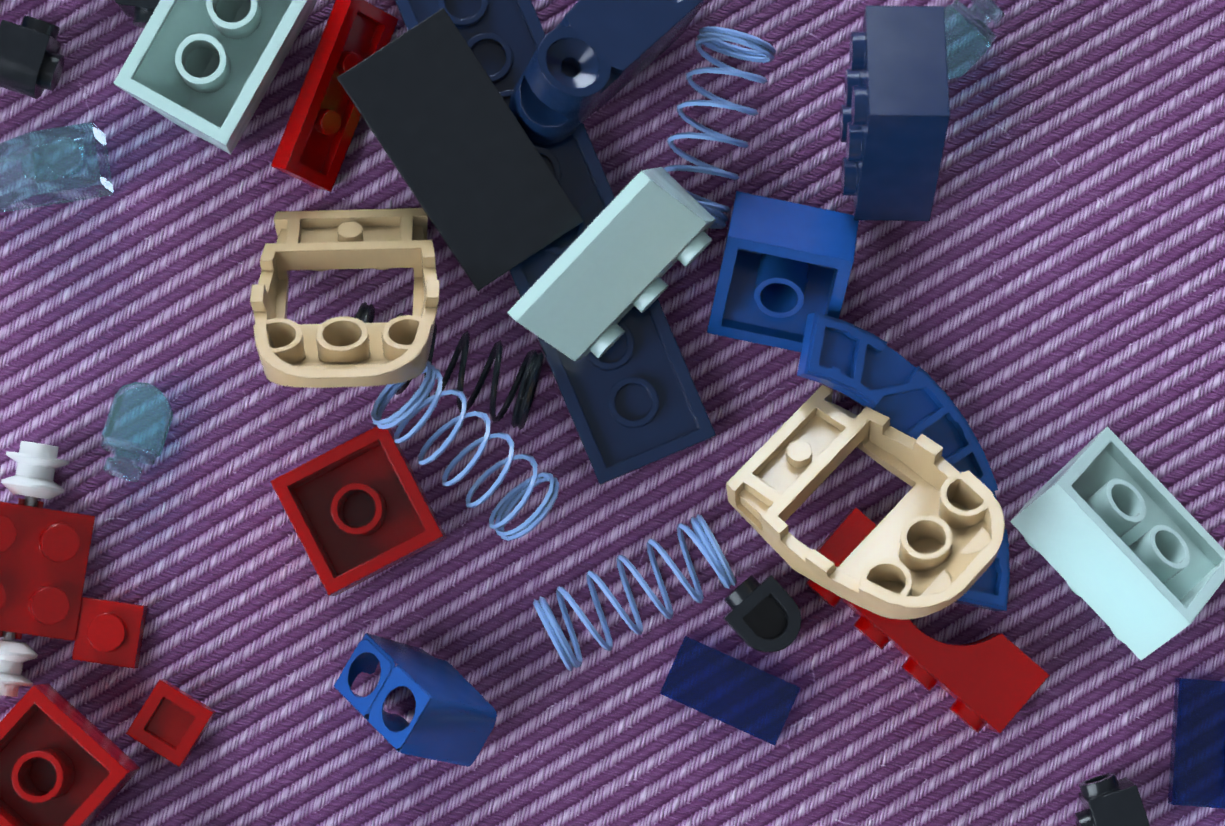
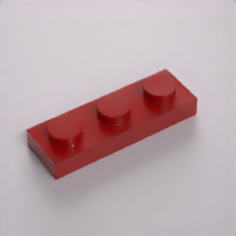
(323, 112)

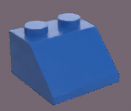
(779, 268)

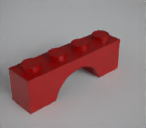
(984, 676)

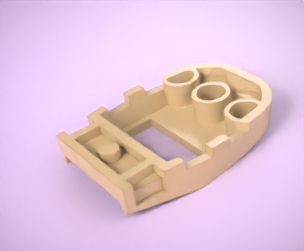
(345, 348)
(919, 553)

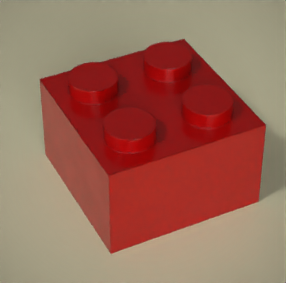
(358, 510)
(56, 764)

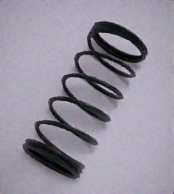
(528, 373)

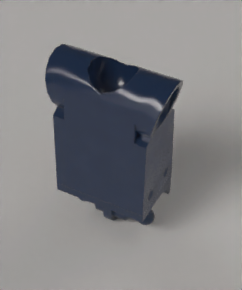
(592, 59)

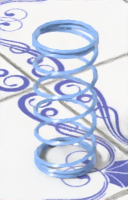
(713, 38)
(509, 501)
(703, 540)

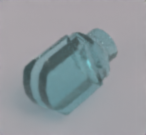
(968, 33)
(135, 429)

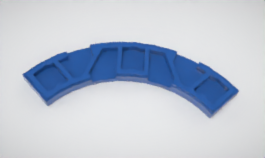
(888, 383)

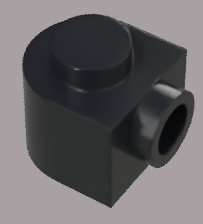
(30, 57)
(763, 614)
(1110, 802)

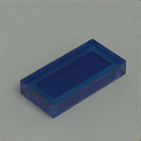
(729, 690)
(1198, 744)

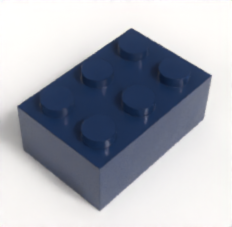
(895, 112)

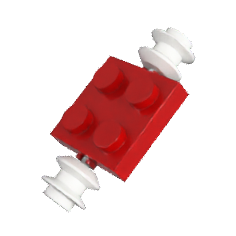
(40, 562)

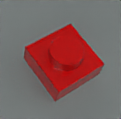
(109, 632)
(171, 722)

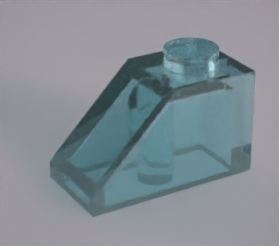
(54, 167)

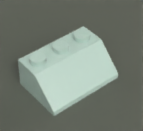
(212, 61)
(615, 266)
(1124, 544)

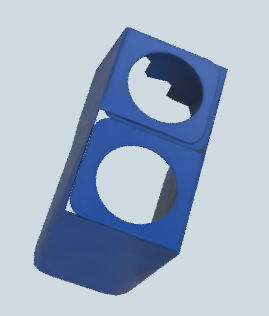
(449, 712)

